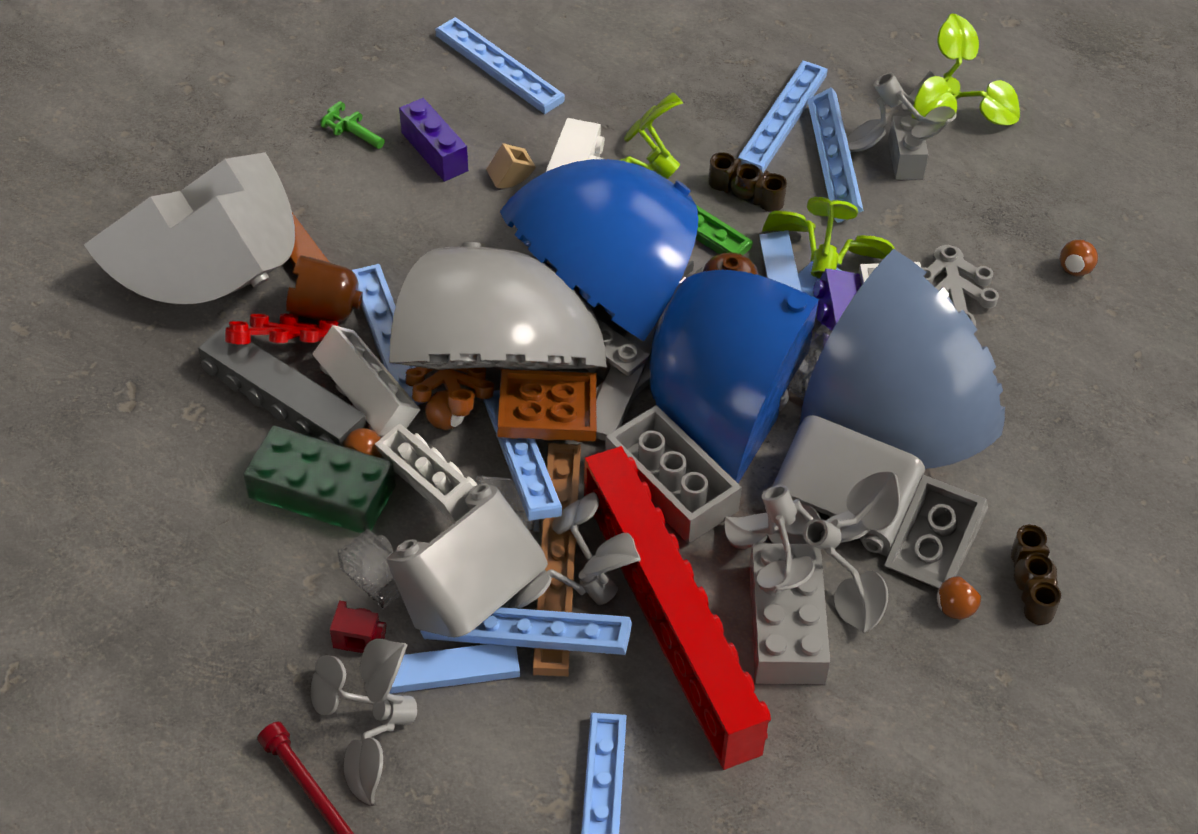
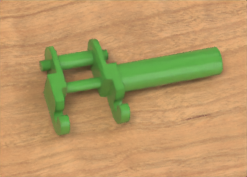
(349, 124)

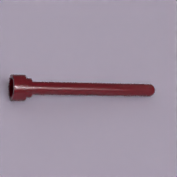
(276, 740)

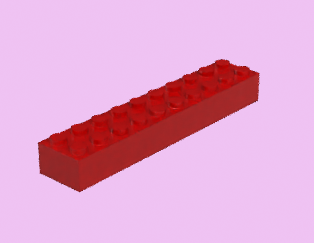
(679, 612)

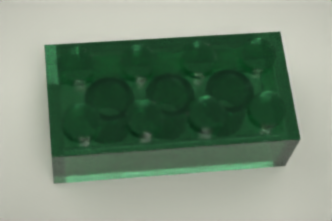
(320, 480)

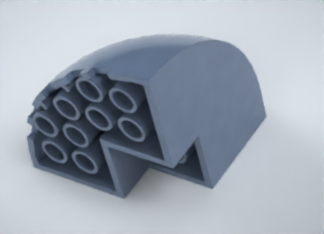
(908, 370)

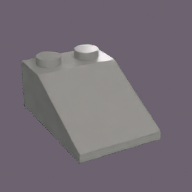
(936, 532)

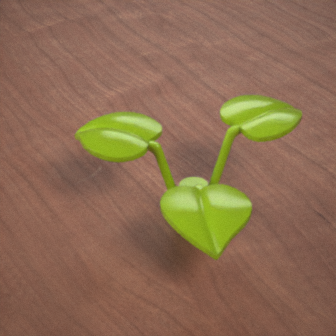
(960, 41)
(659, 158)
(826, 255)

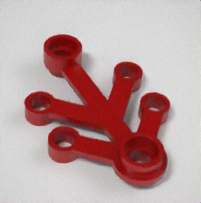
(278, 332)

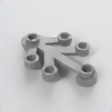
(950, 260)

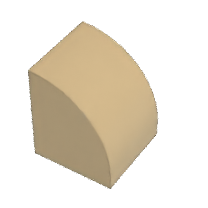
(510, 166)

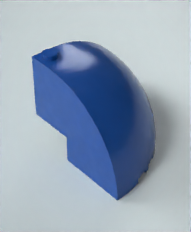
(611, 233)
(728, 358)

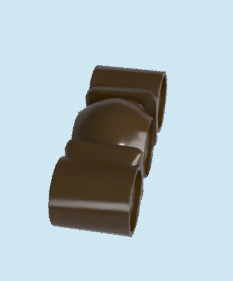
(747, 182)
(1035, 574)

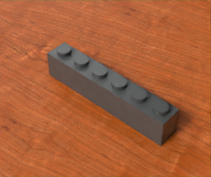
(280, 389)

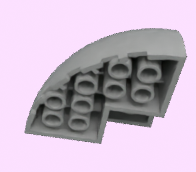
(203, 239)
(492, 311)

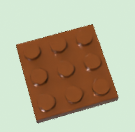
(547, 405)

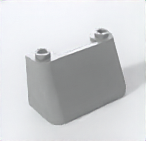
(832, 459)
(468, 567)

